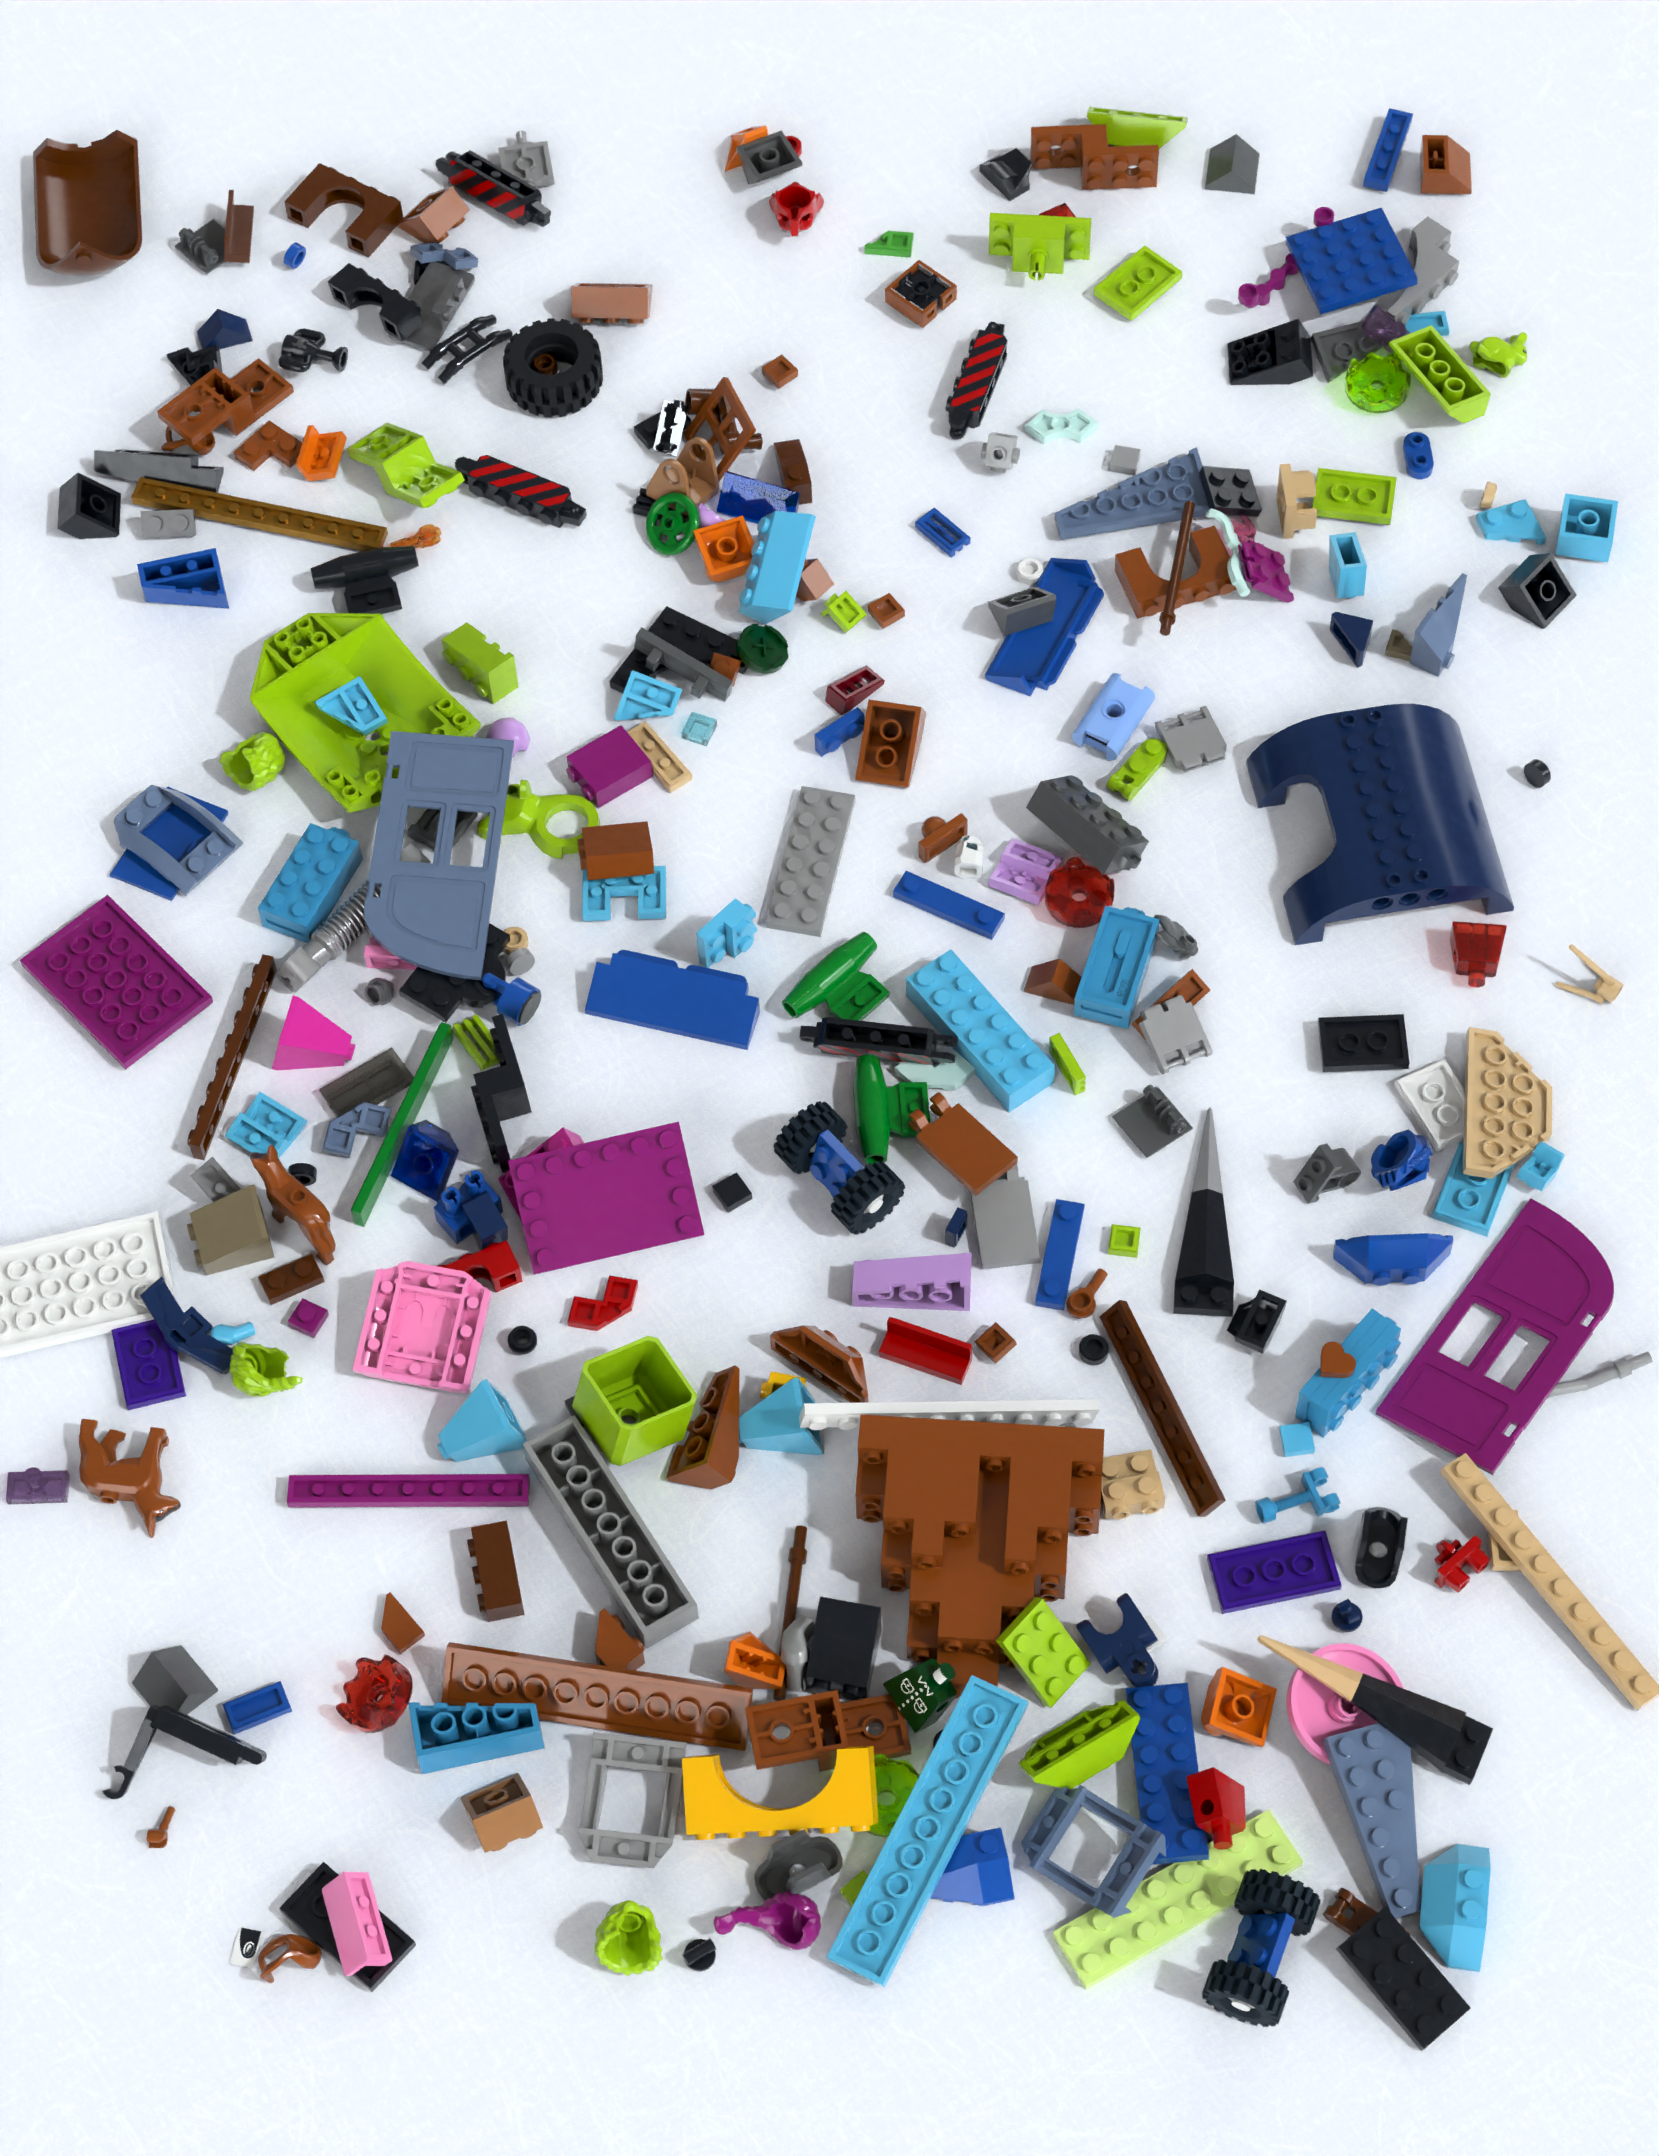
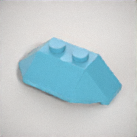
(1457, 1905)

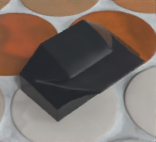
(1008, 173)
(1257, 1321)

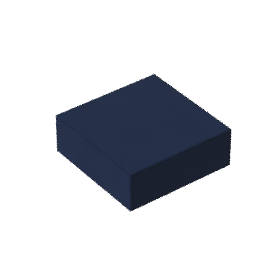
(956, 1227)

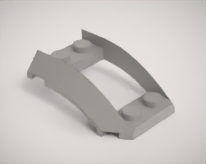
(632, 1753)

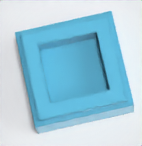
(1296, 1439)

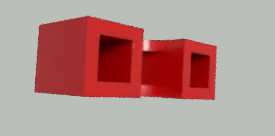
(493, 1263)

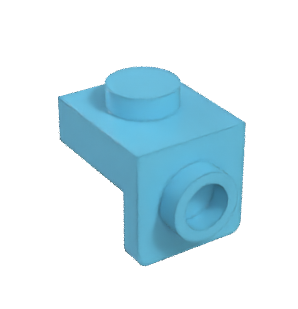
(1541, 1166)

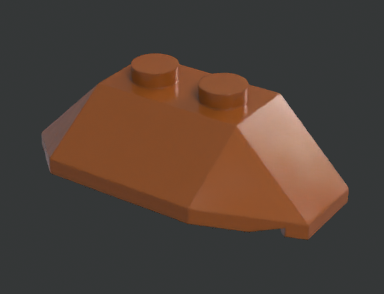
(823, 1359)

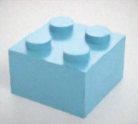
(1586, 527)

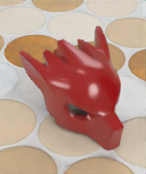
(795, 207)

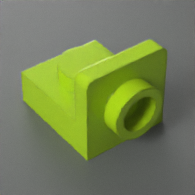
(843, 611)

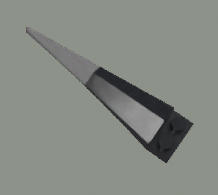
(1205, 1266)

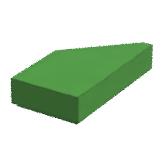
(892, 244)

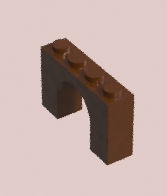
(329, 187)

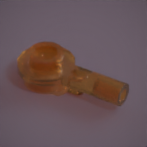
(426, 537)

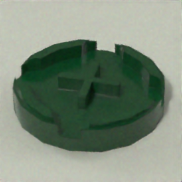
(762, 648)

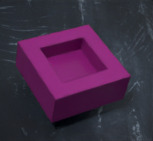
(308, 1318)

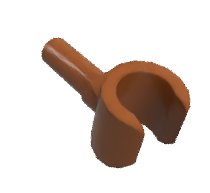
(158, 1837)

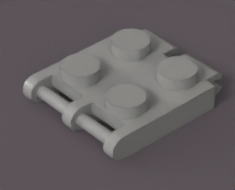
(1192, 740)
(1173, 1033)

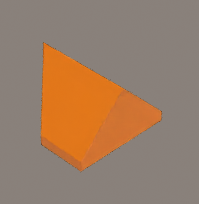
(742, 138)
(753, 1663)

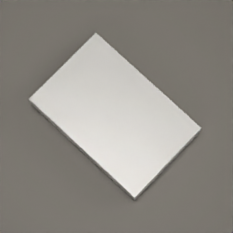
(1436, 1103)

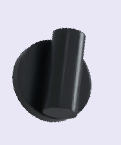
(700, 1954)

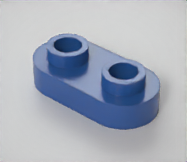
(1418, 450)

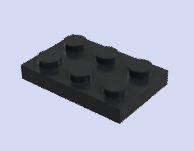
(1363, 1043)

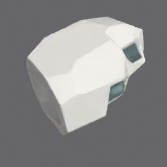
(969, 857)

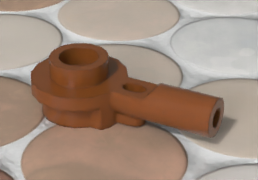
(1082, 1302)

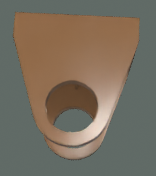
(687, 475)

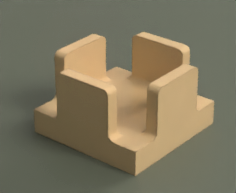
(1290, 487)

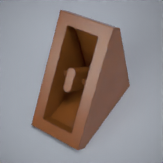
(1053, 981)

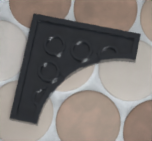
(685, 634)

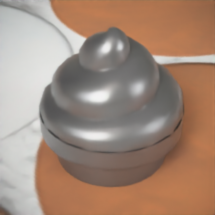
(379, 991)

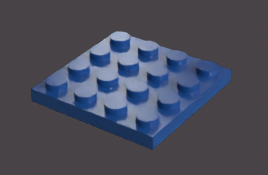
(1351, 260)

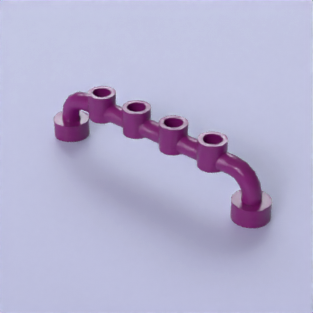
(1253, 295)

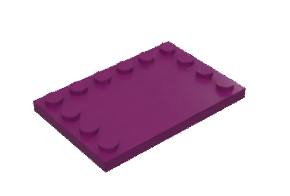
(116, 981)
(606, 1197)

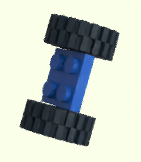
(859, 1192)
(1247, 1981)

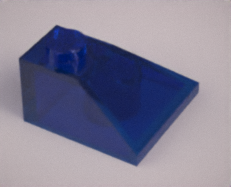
(426, 1159)

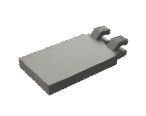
(1005, 1223)

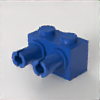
(449, 1211)

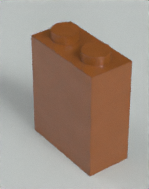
(616, 850)

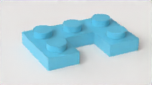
(648, 888)

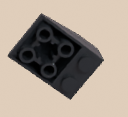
(1271, 356)

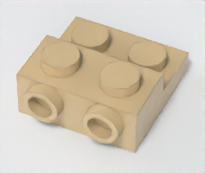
(1131, 1485)

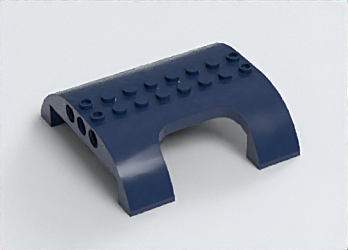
(1398, 811)

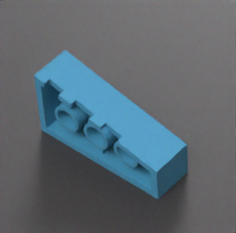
(472, 1733)

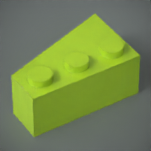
(480, 662)

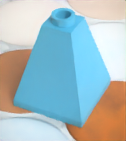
(776, 1425)
(481, 1427)

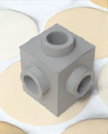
(1005, 443)

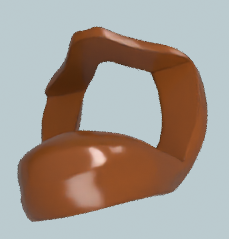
(202, 447)
(299, 1949)

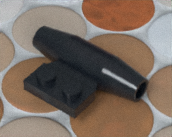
(367, 577)

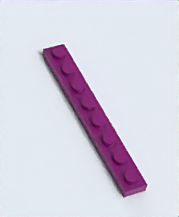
(409, 1490)

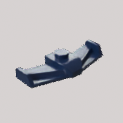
(186, 1330)

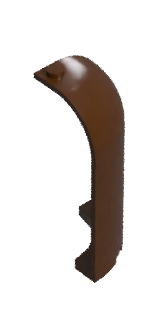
(87, 204)

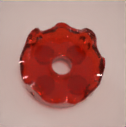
(1075, 879)
(372, 1680)

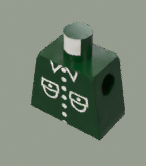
(923, 1693)

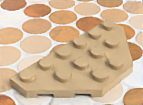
(1503, 1107)

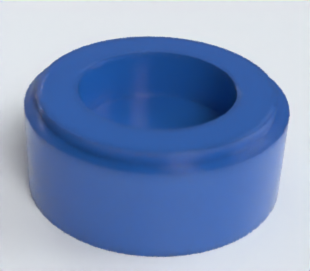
(294, 255)

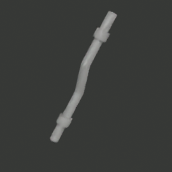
(1620, 1369)

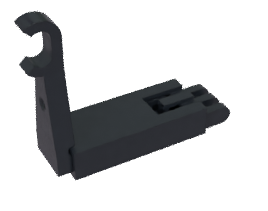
(186, 1729)

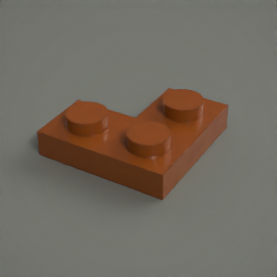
(266, 442)

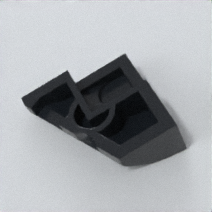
(195, 364)

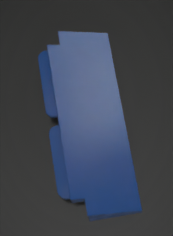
(1041, 652)
(674, 999)

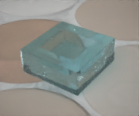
(699, 728)

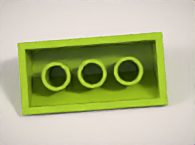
(1442, 373)

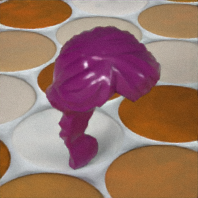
(786, 1916)

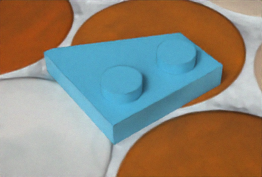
(1511, 523)
(647, 698)
(353, 707)

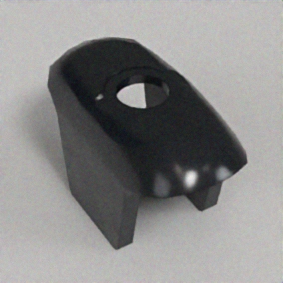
(1385, 1527)

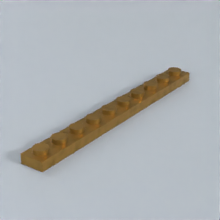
(260, 515)

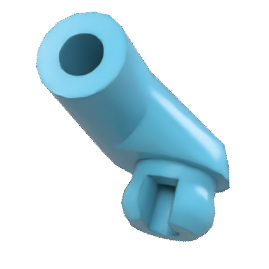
(230, 1334)

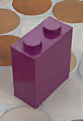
(609, 766)

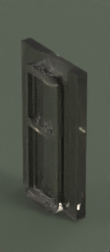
(368, 1083)

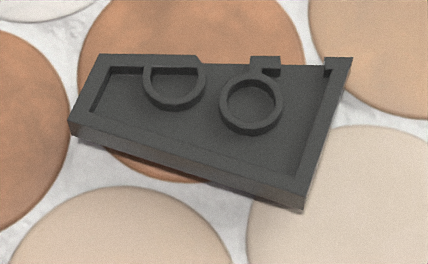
(1340, 345)

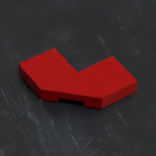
(596, 1314)

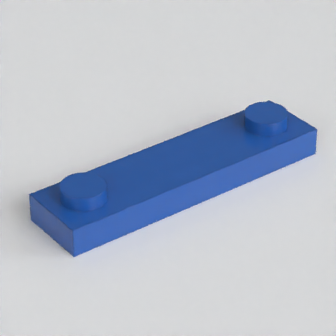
(1388, 150)
(948, 905)
(1059, 1255)

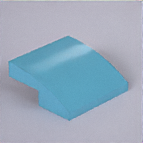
(266, 1125)

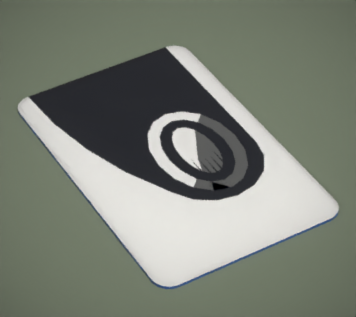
(246, 1948)

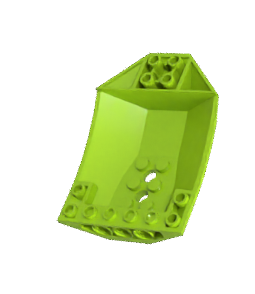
(321, 656)

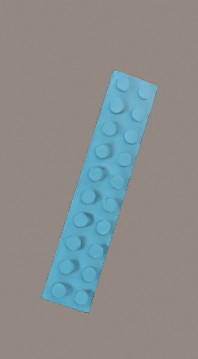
(927, 1831)

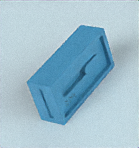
(310, 882)
(1116, 966)
(1327, 1399)

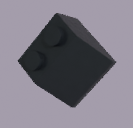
(88, 509)
(1538, 589)

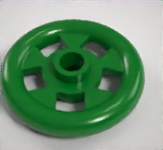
(654, 532)

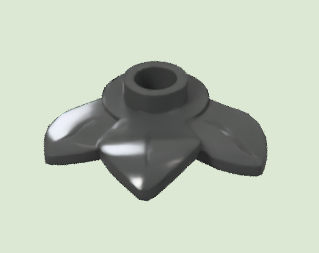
(1176, 937)

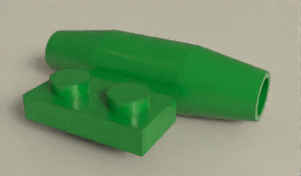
(839, 983)
(883, 1108)

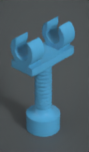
(1310, 1480)

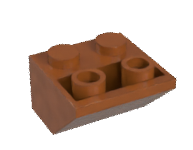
(1444, 166)

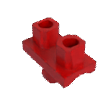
(1450, 1572)

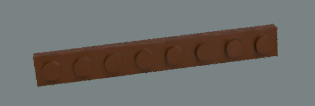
(229, 1065)
(1162, 1408)

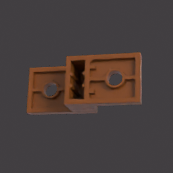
(1099, 165)
(225, 401)
(822, 1726)

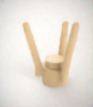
(1606, 986)

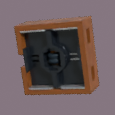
(920, 293)

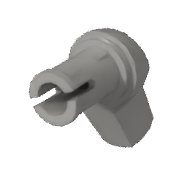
(796, 1651)

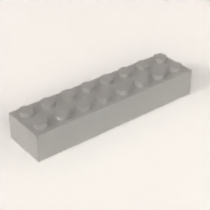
(610, 1531)

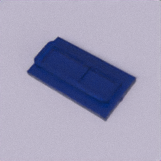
(754, 498)

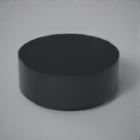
(1537, 773)
(303, 1173)
(1093, 1349)

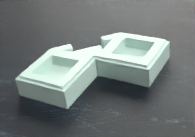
(943, 1076)

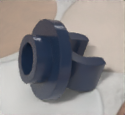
(1346, 1616)

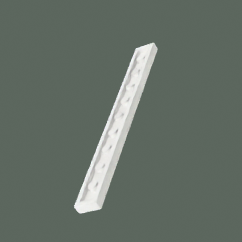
(1047, 1412)

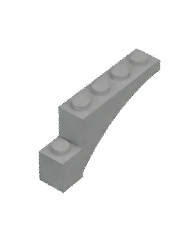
(1432, 266)

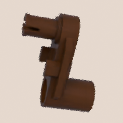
(695, 400)

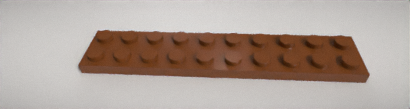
(600, 1695)

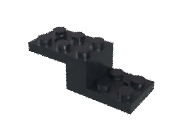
(500, 1093)

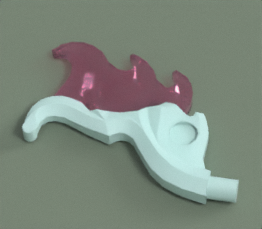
(1234, 535)

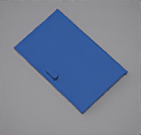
(176, 834)

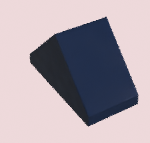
(224, 330)
(1352, 634)
(485, 1220)

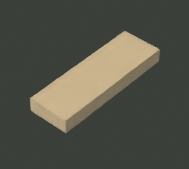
(664, 762)

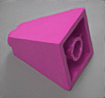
(311, 1040)

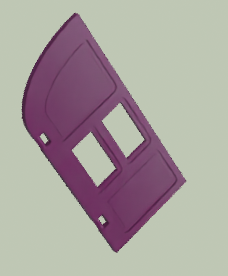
(1536, 1278)

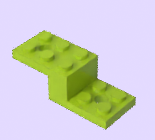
(405, 465)

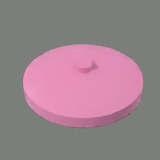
(1321, 1712)

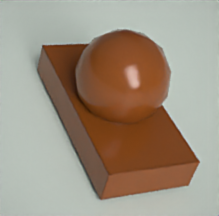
(940, 835)

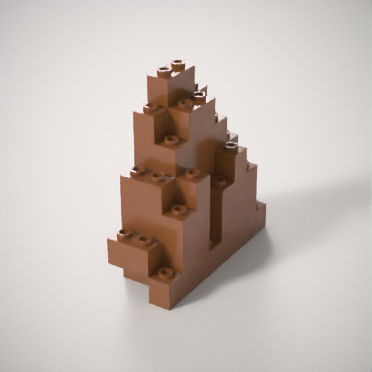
(975, 1525)

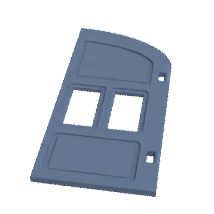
(437, 910)

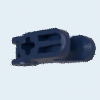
(1125, 1646)

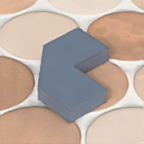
(434, 252)
(363, 1118)

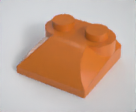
(725, 548)
(1238, 1707)

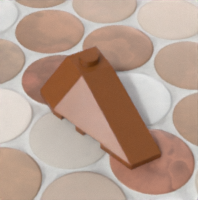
(712, 1445)

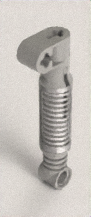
(327, 942)

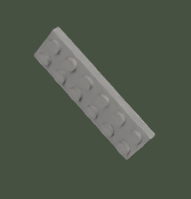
(810, 861)

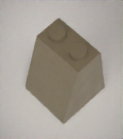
(230, 1232)

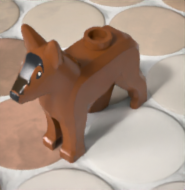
(294, 1200)
(126, 1479)

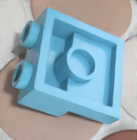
(727, 932)

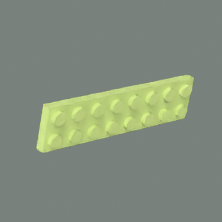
(1174, 1902)

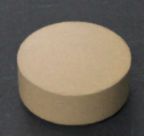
(1488, 495)
(518, 939)

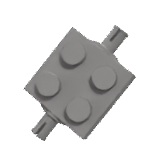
(528, 161)

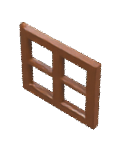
(706, 414)

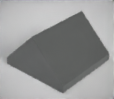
(767, 157)
(1232, 166)
(1023, 610)
(173, 1680)

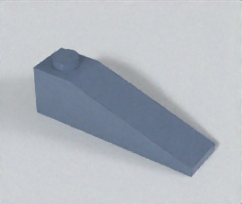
(1437, 632)

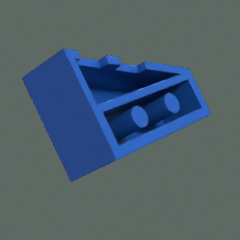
(185, 580)

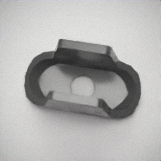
(816, 1853)

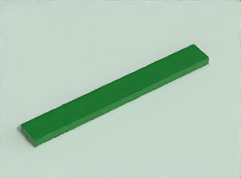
(404, 1118)

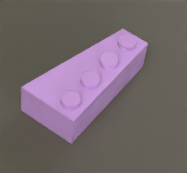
(914, 1282)

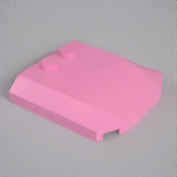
(423, 1327)

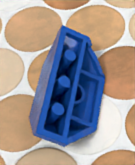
(1393, 1257)

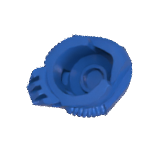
(1401, 1160)

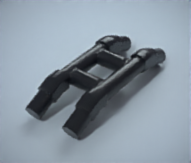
(461, 357)

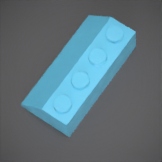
(776, 565)

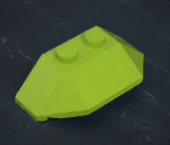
(1137, 128)
(1081, 1746)

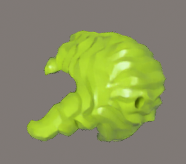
(260, 1370)

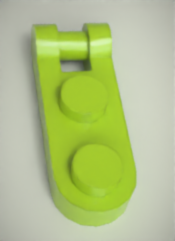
(1138, 768)

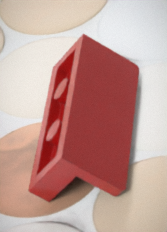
(926, 1351)

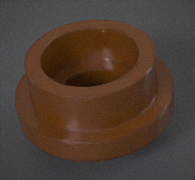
(545, 365)

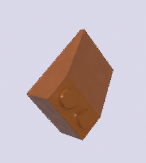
(890, 743)

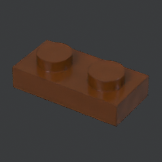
(291, 1279)

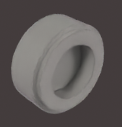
(520, 961)

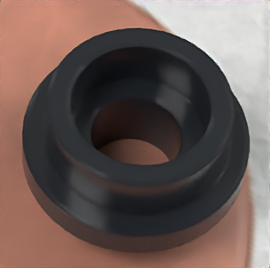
(518, 1333)

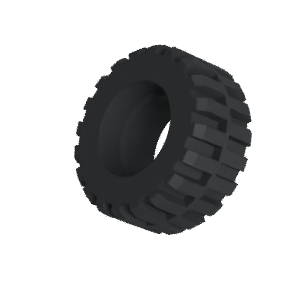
(557, 392)

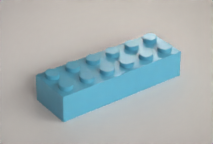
(986, 1033)

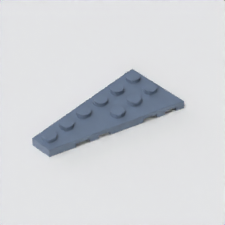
(1139, 501)
(1378, 1792)

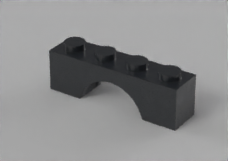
(356, 288)

